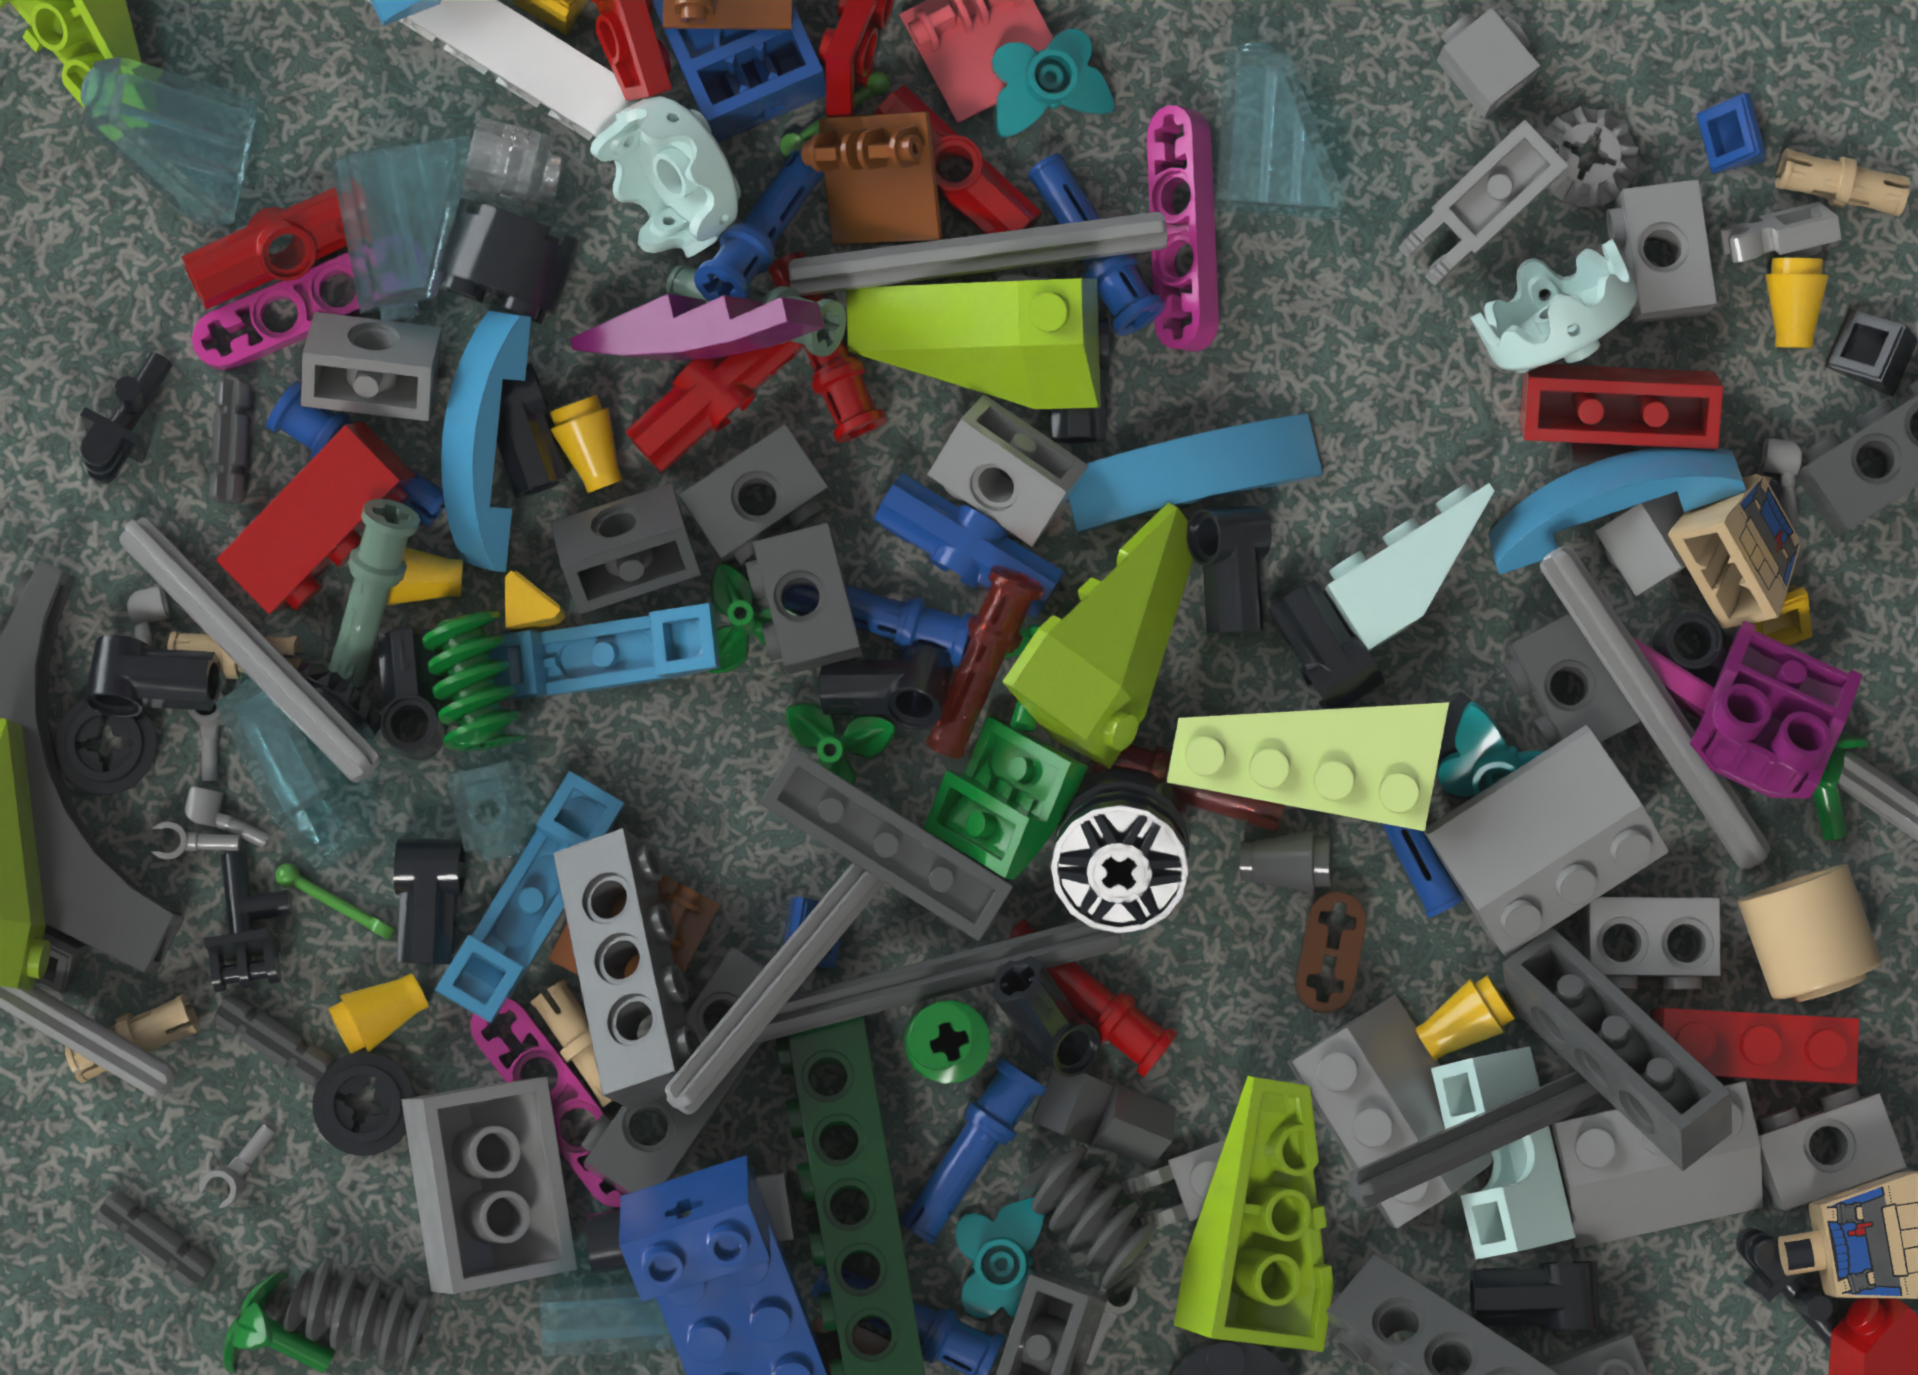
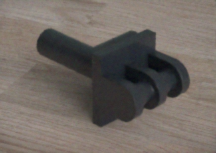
(112, 440)
(242, 939)
(1769, 1279)

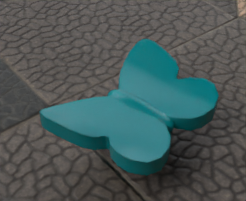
(1047, 80)
(1481, 755)
(999, 1257)

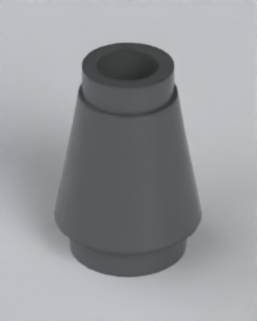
(1289, 861)

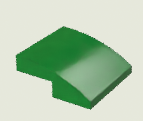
(1005, 798)

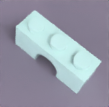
(1525, 1194)

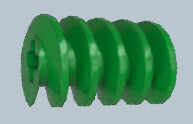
(471, 683)
(969, 1054)

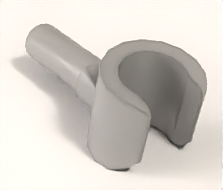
(1785, 459)
(147, 607)
(209, 734)
(204, 809)
(194, 841)
(238, 1167)
(1107, 1321)

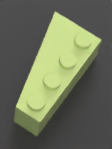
(1332, 761)

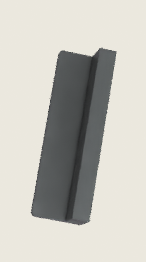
(885, 844)

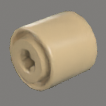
(1811, 934)

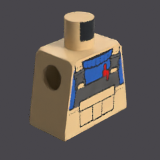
(1740, 552)
(1861, 1240)

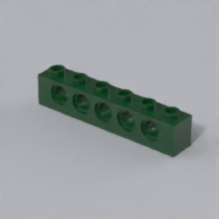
(864, 1172)

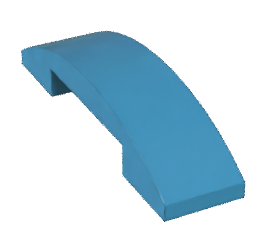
(470, 436)
(1195, 470)
(1607, 487)
(610, 653)
(528, 902)

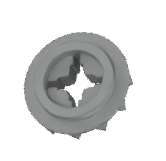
(1615, 145)

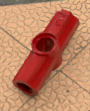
(985, 194)
(243, 260)
(703, 400)

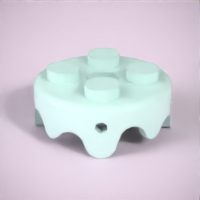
(673, 171)
(1565, 321)

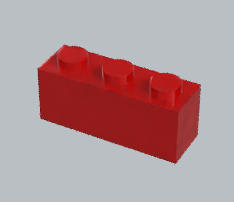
(1621, 406)
(315, 519)
(1766, 1044)

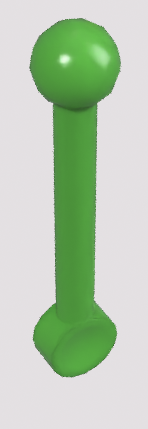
(877, 85)
(288, 875)

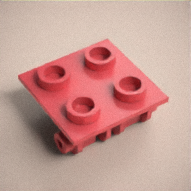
(961, 39)

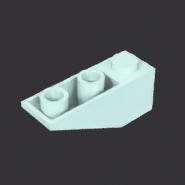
(1397, 584)

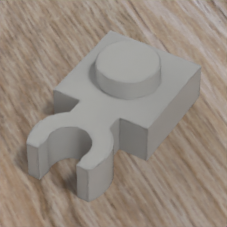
(1790, 232)

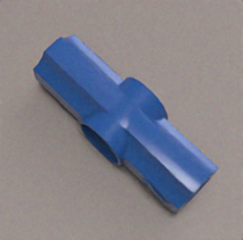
(960, 538)

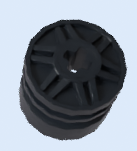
(1120, 817)

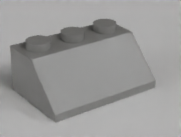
(1545, 840)
(1379, 1097)
(489, 1185)
(1629, 1187)

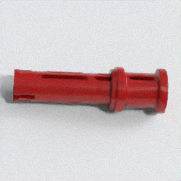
(837, 376)
(1112, 1015)

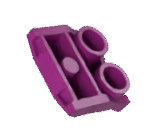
(1774, 716)

